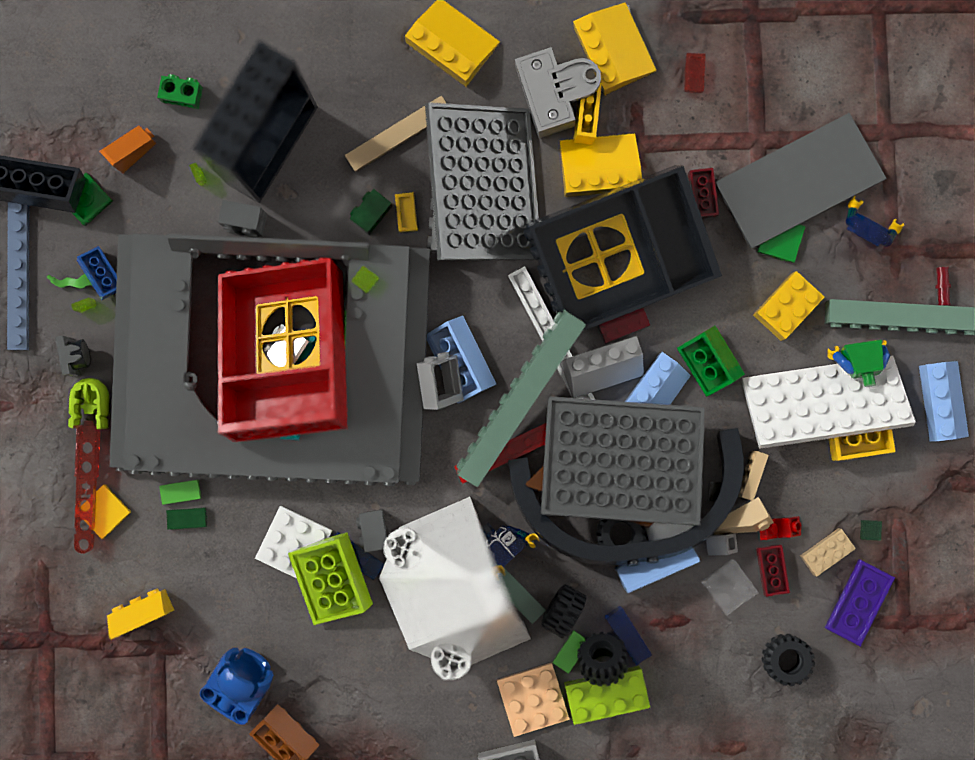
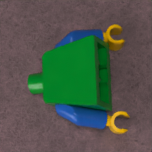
(862, 359)

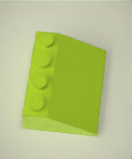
(330, 579)

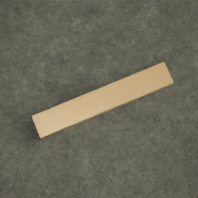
(389, 138)

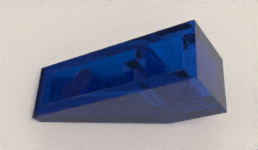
(628, 634)

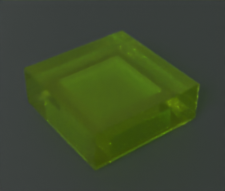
(198, 174)
(365, 279)
(83, 305)

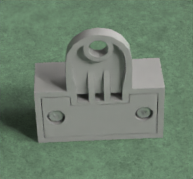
(553, 87)

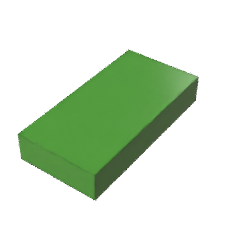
(180, 492)
(568, 653)

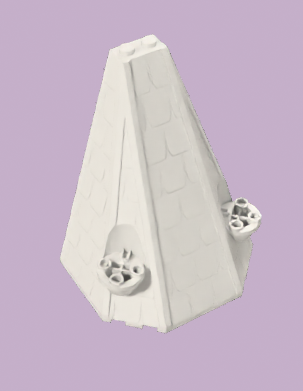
(448, 591)

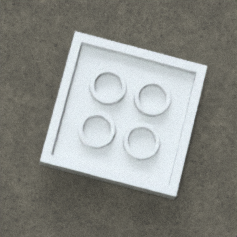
(288, 533)

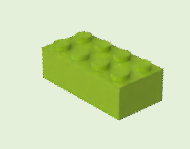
(594, 702)

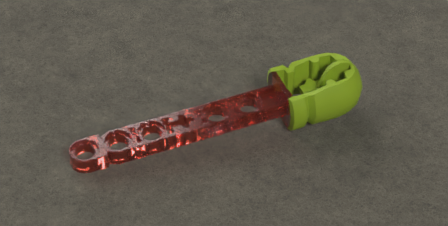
(88, 432)

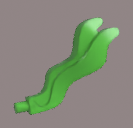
(79, 283)

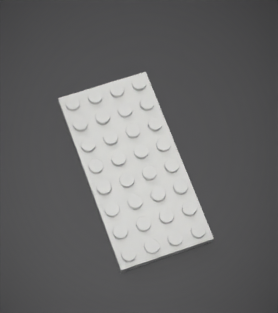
(824, 404)

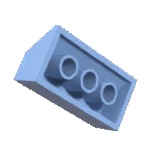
(458, 340)
(660, 382)
(943, 401)
(643, 574)

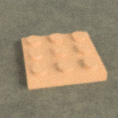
(532, 699)

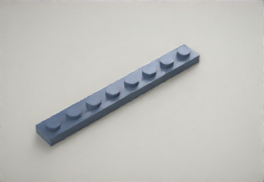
(18, 277)

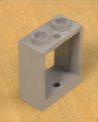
(451, 381)

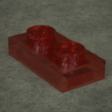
(694, 72)

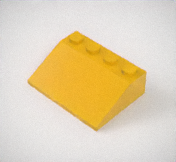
(451, 41)
(615, 46)
(599, 166)

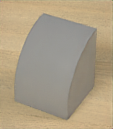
(722, 544)

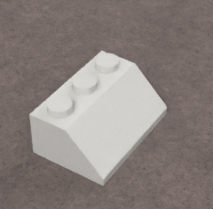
(276, 350)

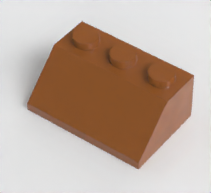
(283, 736)

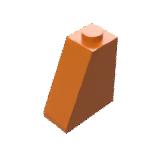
(129, 148)

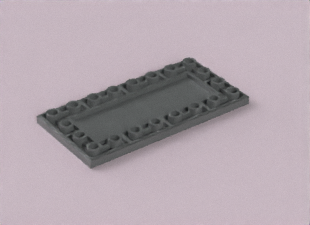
(800, 181)

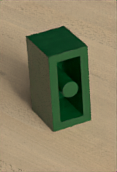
(370, 211)

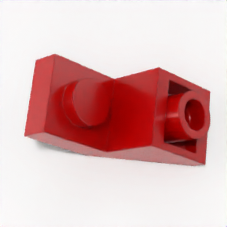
(782, 528)

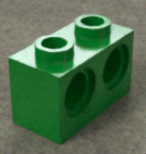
(178, 96)

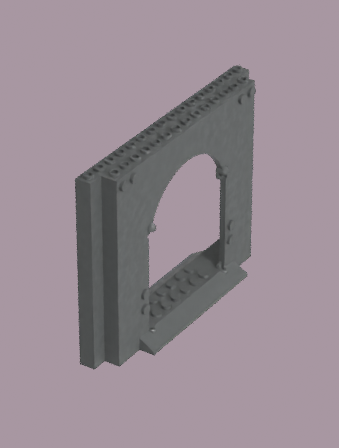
(166, 426)

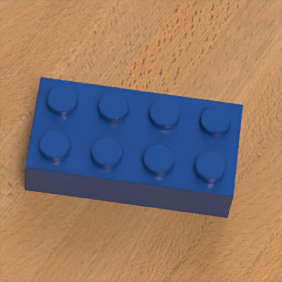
(99, 272)

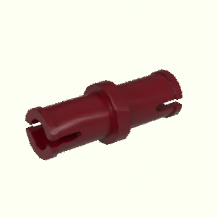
(943, 286)

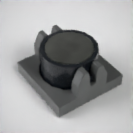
(72, 355)

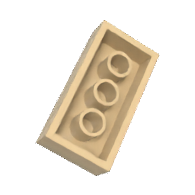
(752, 475)
(827, 552)

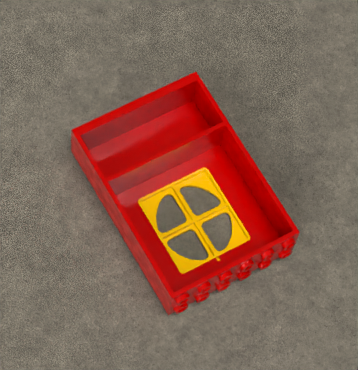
(290, 400)

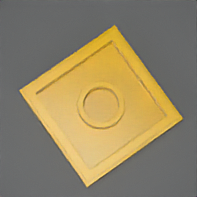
(108, 513)

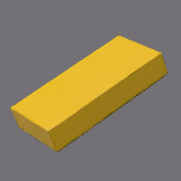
(406, 212)

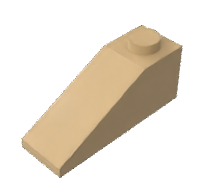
(747, 518)

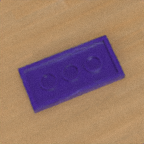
(859, 602)

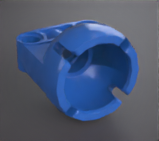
(238, 684)

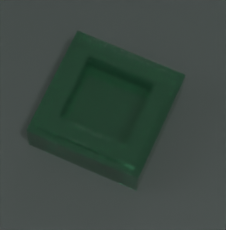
(871, 530)

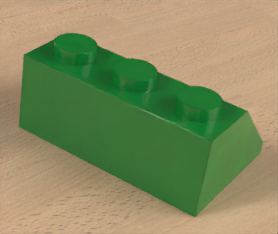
(711, 361)

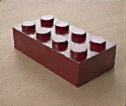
(704, 190)
(624, 325)
(772, 570)

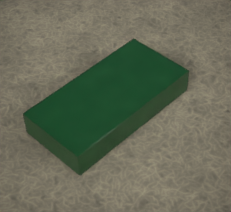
(186, 518)

